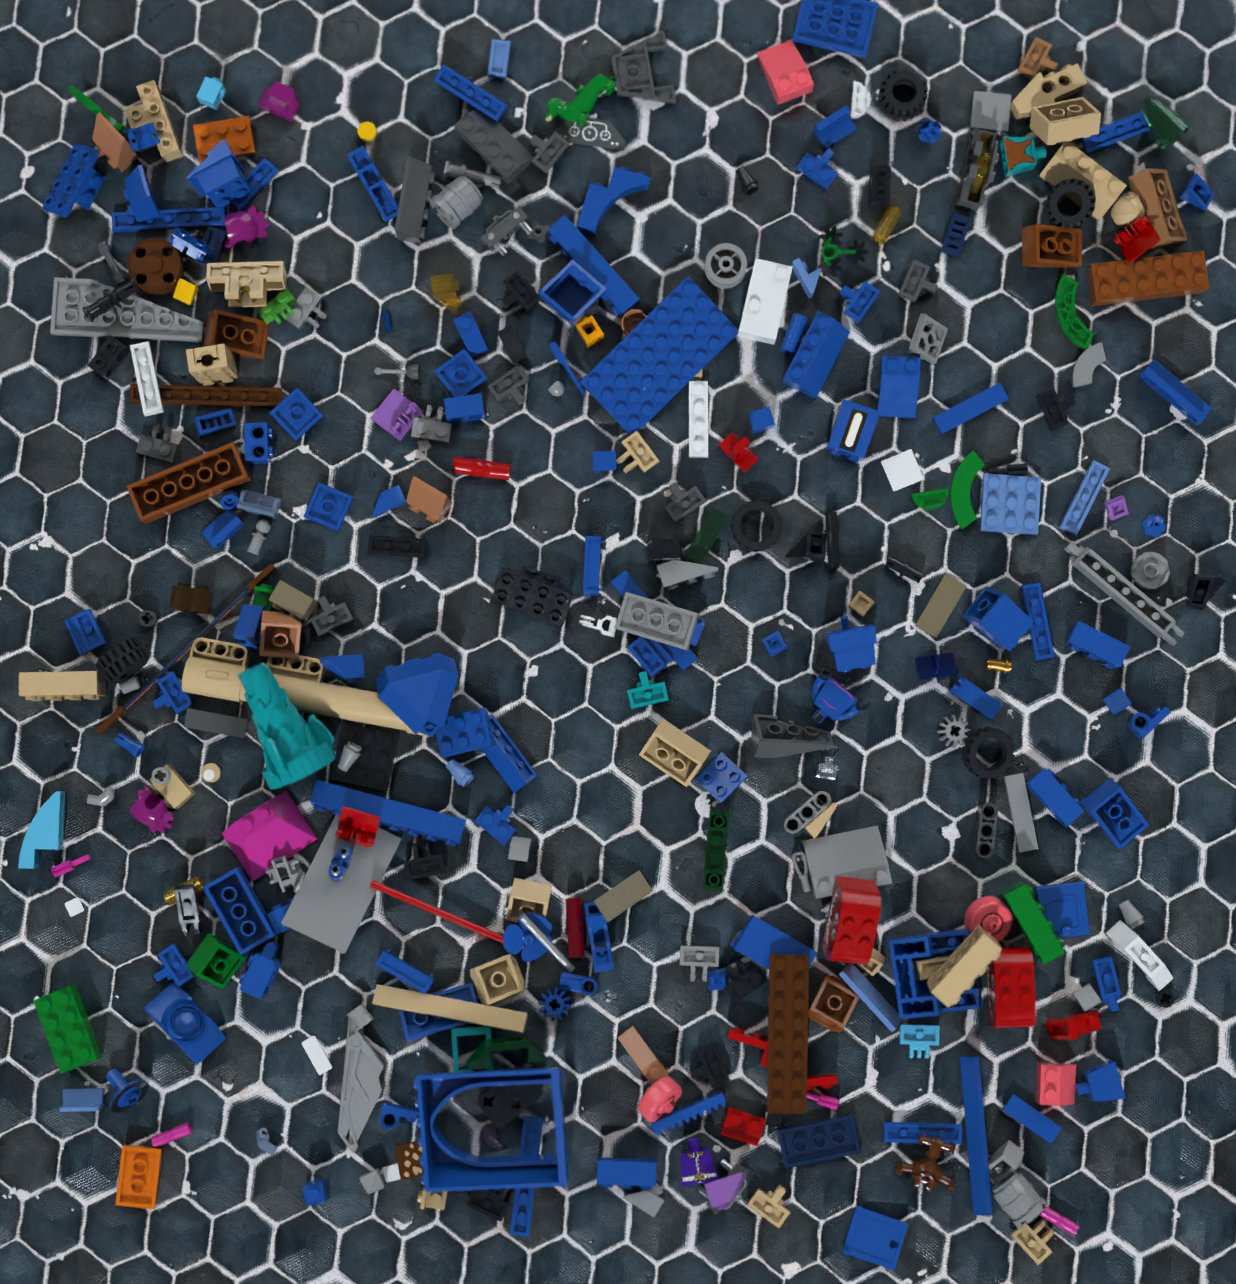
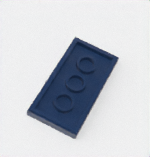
(818, 1140)

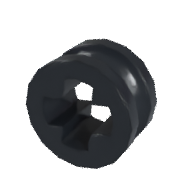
(1170, 1000)

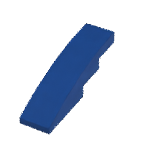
(373, 183)

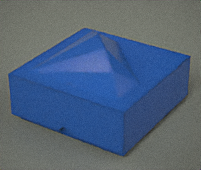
(774, 643)

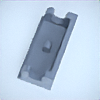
(259, 504)

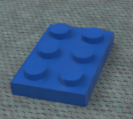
(465, 733)

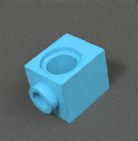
(211, 92)

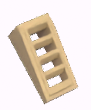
(816, 825)

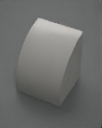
(519, 848)

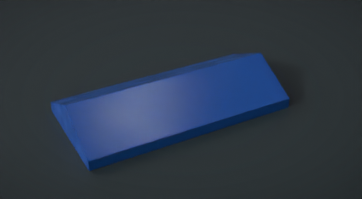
(422, 1025)

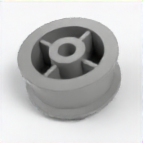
(723, 276)

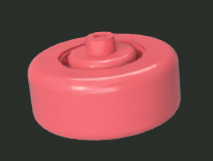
(991, 915)
(659, 1099)

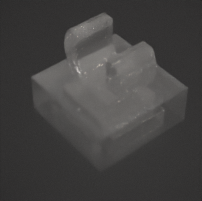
(826, 769)

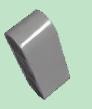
(816, 810)

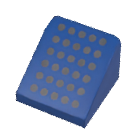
(1117, 701)

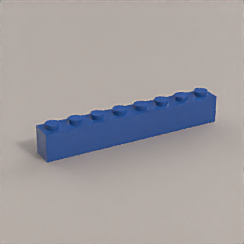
(391, 813)

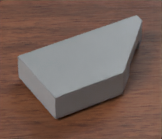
(646, 1201)

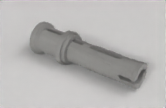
(456, 171)

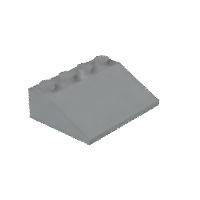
(846, 855)

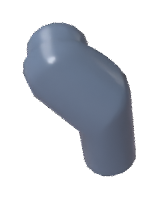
(264, 1142)

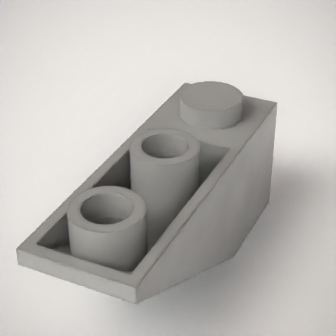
(679, 572)

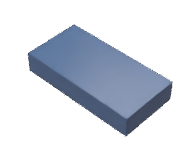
(499, 59)

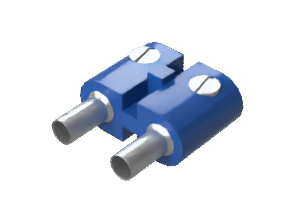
(340, 863)

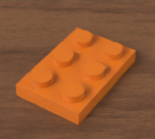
(235, 131)
(139, 1176)

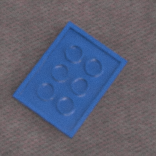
(836, 25)

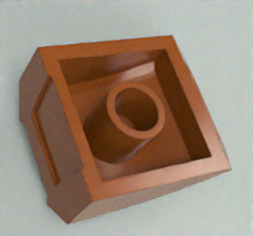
(833, 1004)

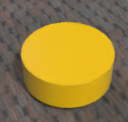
(367, 131)

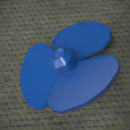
(515, 938)

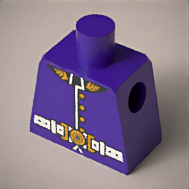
(697, 1164)

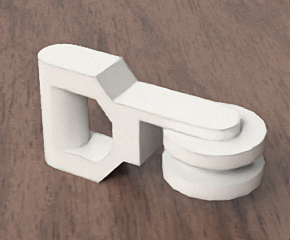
(587, 622)

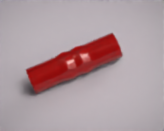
(481, 468)

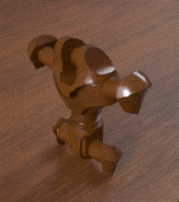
(927, 1169)

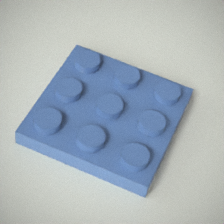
(1010, 504)

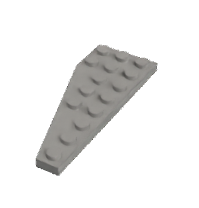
(133, 321)

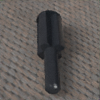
(1014, 469)

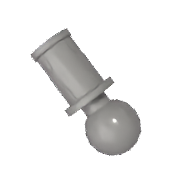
(262, 527)

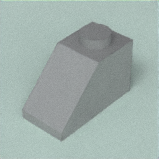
(1004, 1161)

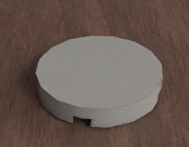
(1150, 570)

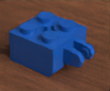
(261, 971)

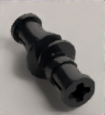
(111, 299)

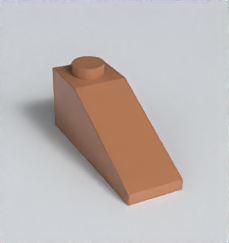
(643, 1055)

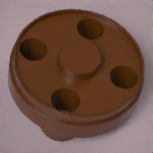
(155, 266)

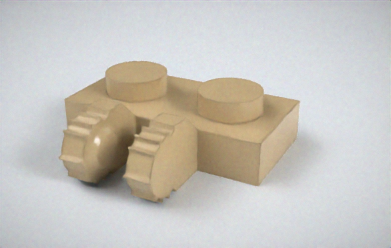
(640, 452)
(1031, 1243)

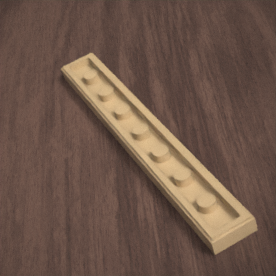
(450, 1008)

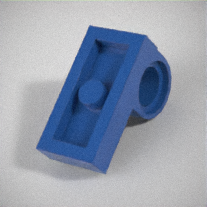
(1149, 723)
(398, 1111)

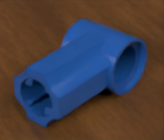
(576, 982)

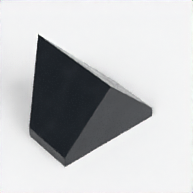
(810, 548)
(1201, 589)

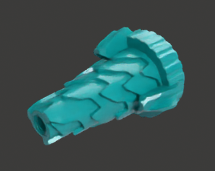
(288, 741)

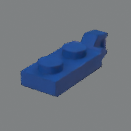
(1107, 981)

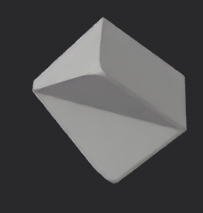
(372, 1181)

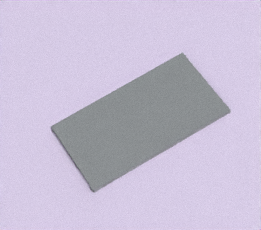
(333, 909)

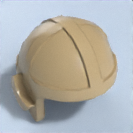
(1127, 210)

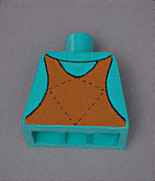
(1019, 154)

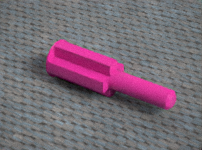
(68, 866)
(824, 1100)

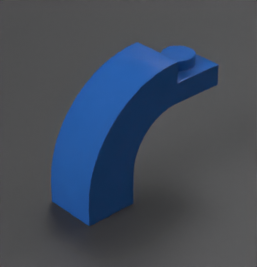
(599, 938)

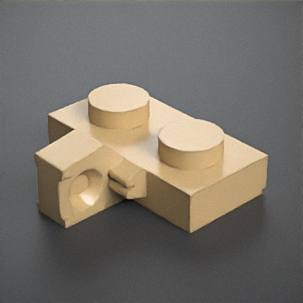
(770, 1205)

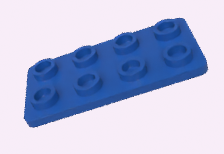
(75, 182)

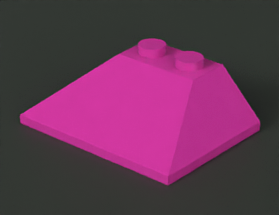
(269, 833)

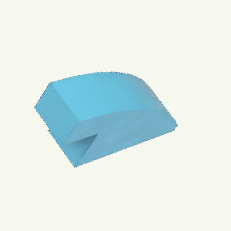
(44, 831)

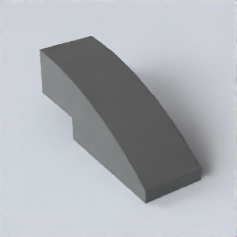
(216, 723)

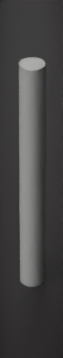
(547, 943)

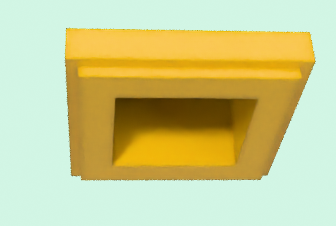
(185, 291)

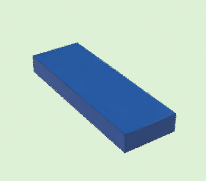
(257, 181)
(1031, 1118)

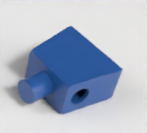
(1101, 1083)

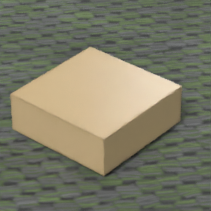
(861, 603)

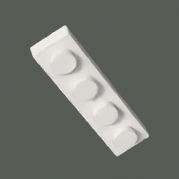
(146, 378)
(698, 419)

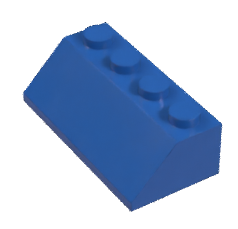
(816, 355)

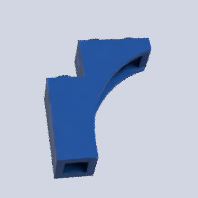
(601, 199)

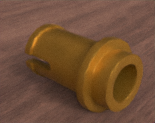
(999, 665)

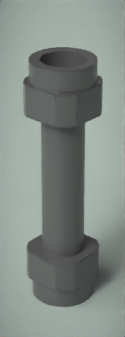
(118, 277)

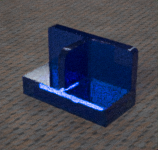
(936, 666)

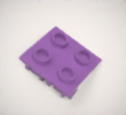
(396, 414)

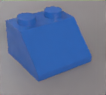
(140, 195)

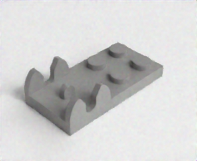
(657, 621)

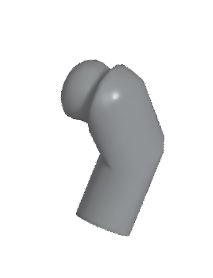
(103, 799)

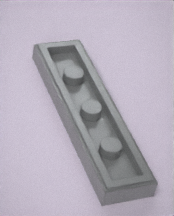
(1020, 812)

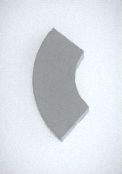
(1086, 364)

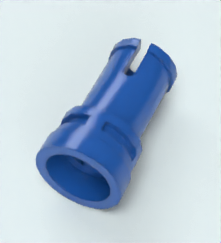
(133, 747)

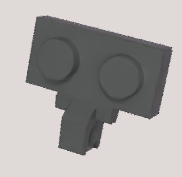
(548, 151)
(916, 282)
(510, 385)
(683, 502)
(330, 616)

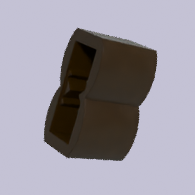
(191, 599)

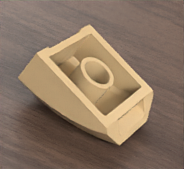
(497, 979)

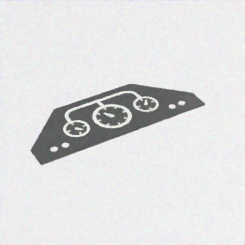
(594, 133)

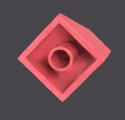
(1055, 1084)

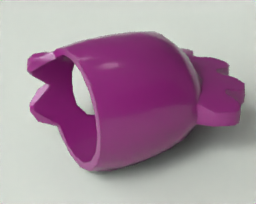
(245, 226)
(152, 811)

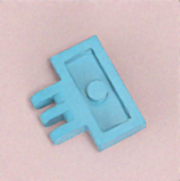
(919, 1038)

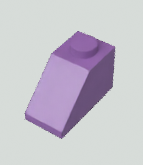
(724, 1190)

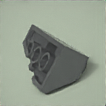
(778, 739)

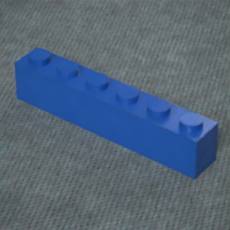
(579, 249)

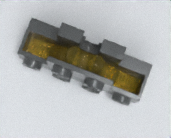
(977, 169)

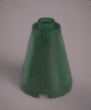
(1163, 122)

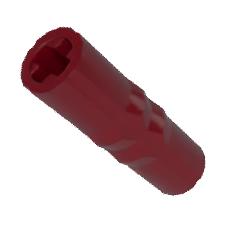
(575, 929)

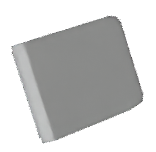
(1086, 997)

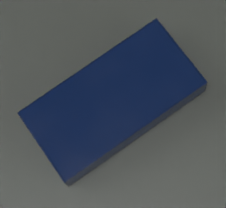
(215, 239)

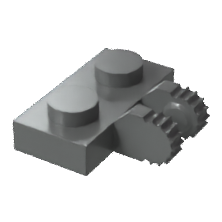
(158, 448)

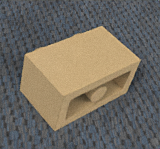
(175, 791)

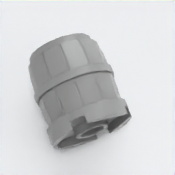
(456, 201)
(1018, 1198)

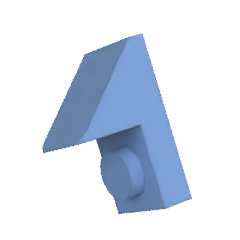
(807, 280)

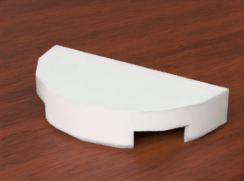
(860, 100)

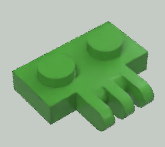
(278, 307)

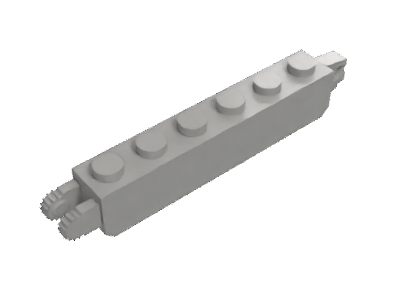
(1123, 592)

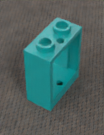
(465, 1031)

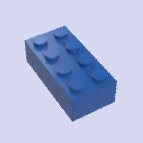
(240, 910)

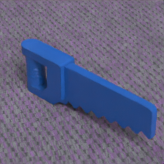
(561, 359)

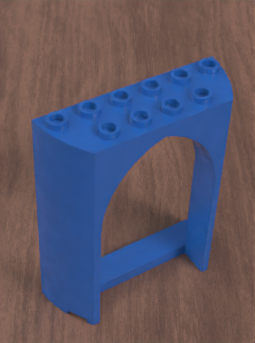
(456, 1170)

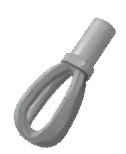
(804, 877)

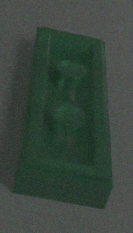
(706, 535)

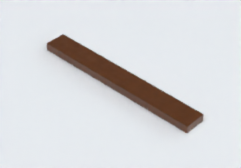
(214, 395)

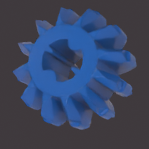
(560, 1000)

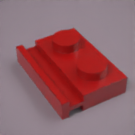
(743, 1126)

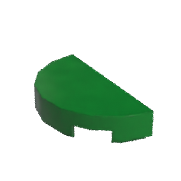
(930, 499)

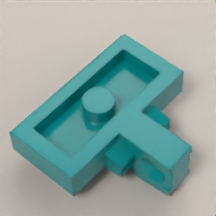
(647, 692)

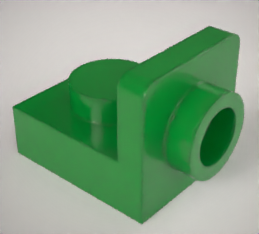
(262, 595)

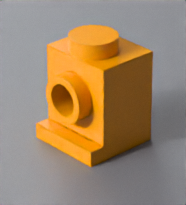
(589, 323)

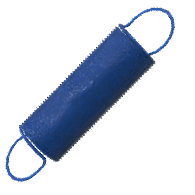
(386, 320)

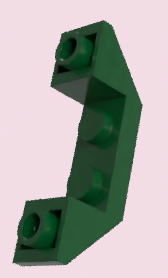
(715, 850)
(482, 1055)

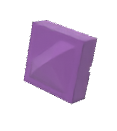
(1116, 508)

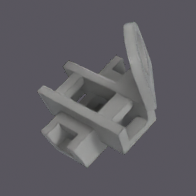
(286, 869)

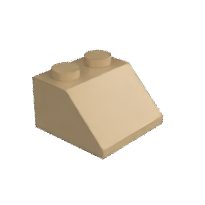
(528, 898)

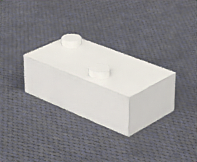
(765, 301)

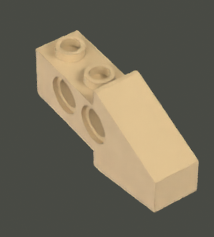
(1034, 96)

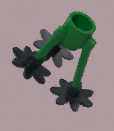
(831, 251)

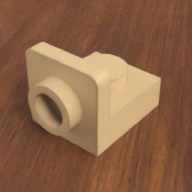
(432, 1199)

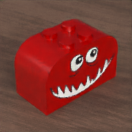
(852, 921)
(1011, 988)

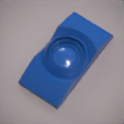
(185, 1023)

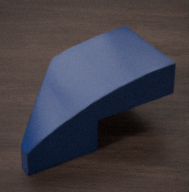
(388, 500)

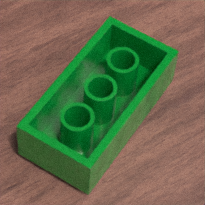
(1033, 924)
(68, 1028)

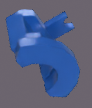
(142, 137)

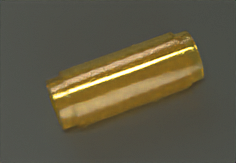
(886, 224)
(169, 895)

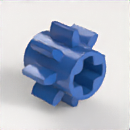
(929, 131)

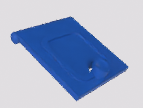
(1064, 906)
(873, 1236)

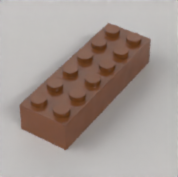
(1147, 278)
(188, 483)

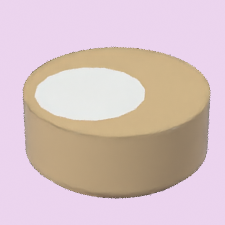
(211, 772)

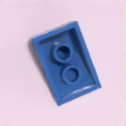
(898, 386)
(1114, 813)

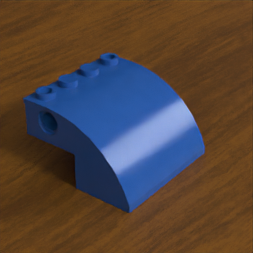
(913, 994)

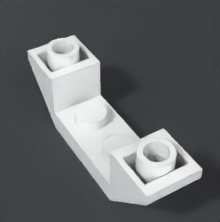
(1141, 954)

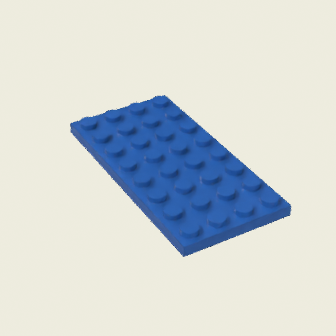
(659, 356)

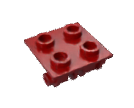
(1138, 239)
(357, 825)

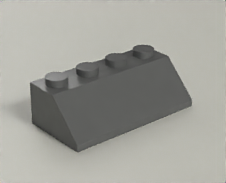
(493, 144)
(414, 201)

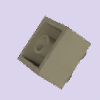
(294, 601)

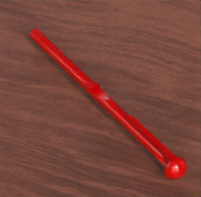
(437, 911)

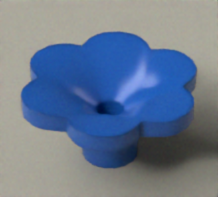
(1150, 528)

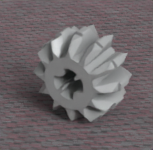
(960, 734)

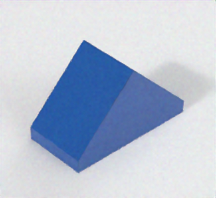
(1197, 192)

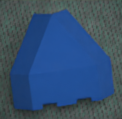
(419, 691)

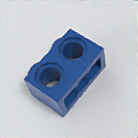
(253, 444)

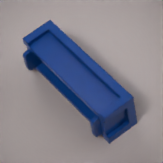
(592, 565)
(405, 971)

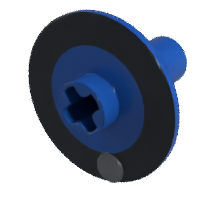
(127, 1094)

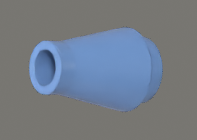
(461, 774)

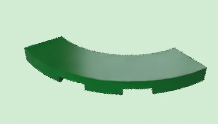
(89, 104)
(1067, 315)
(960, 489)

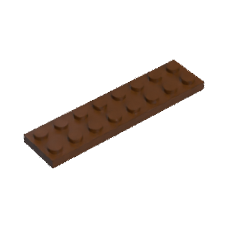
(787, 1033)

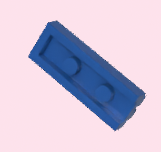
(975, 698)

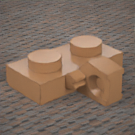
(1037, 59)

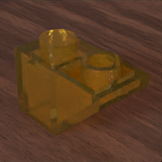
(444, 292)

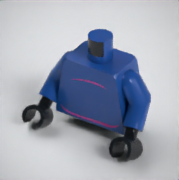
(833, 699)

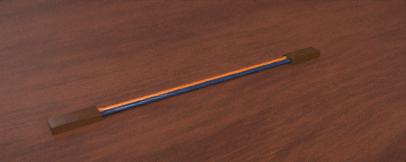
(122, 710)

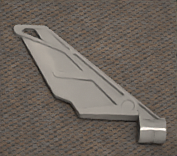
(360, 1079)

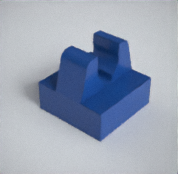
(717, 979)

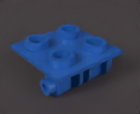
(721, 778)

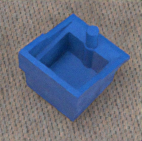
(220, 176)
(572, 292)
(852, 646)

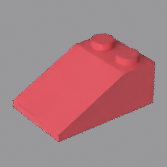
(785, 72)

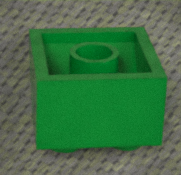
(215, 961)

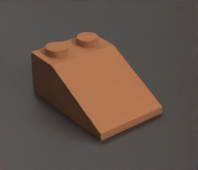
(112, 144)
(428, 501)

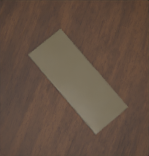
(940, 605)
(623, 896)

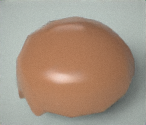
(631, 320)

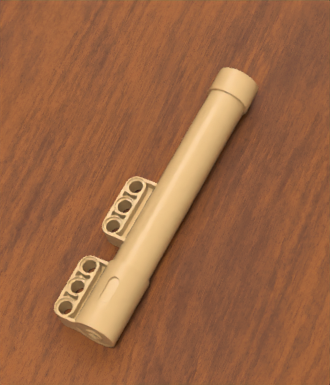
(218, 678)

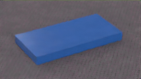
(762, 939)

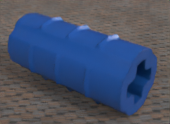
(794, 334)

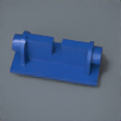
(181, 238)

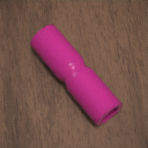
(173, 1134)
(1061, 1221)

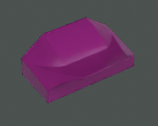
(280, 101)

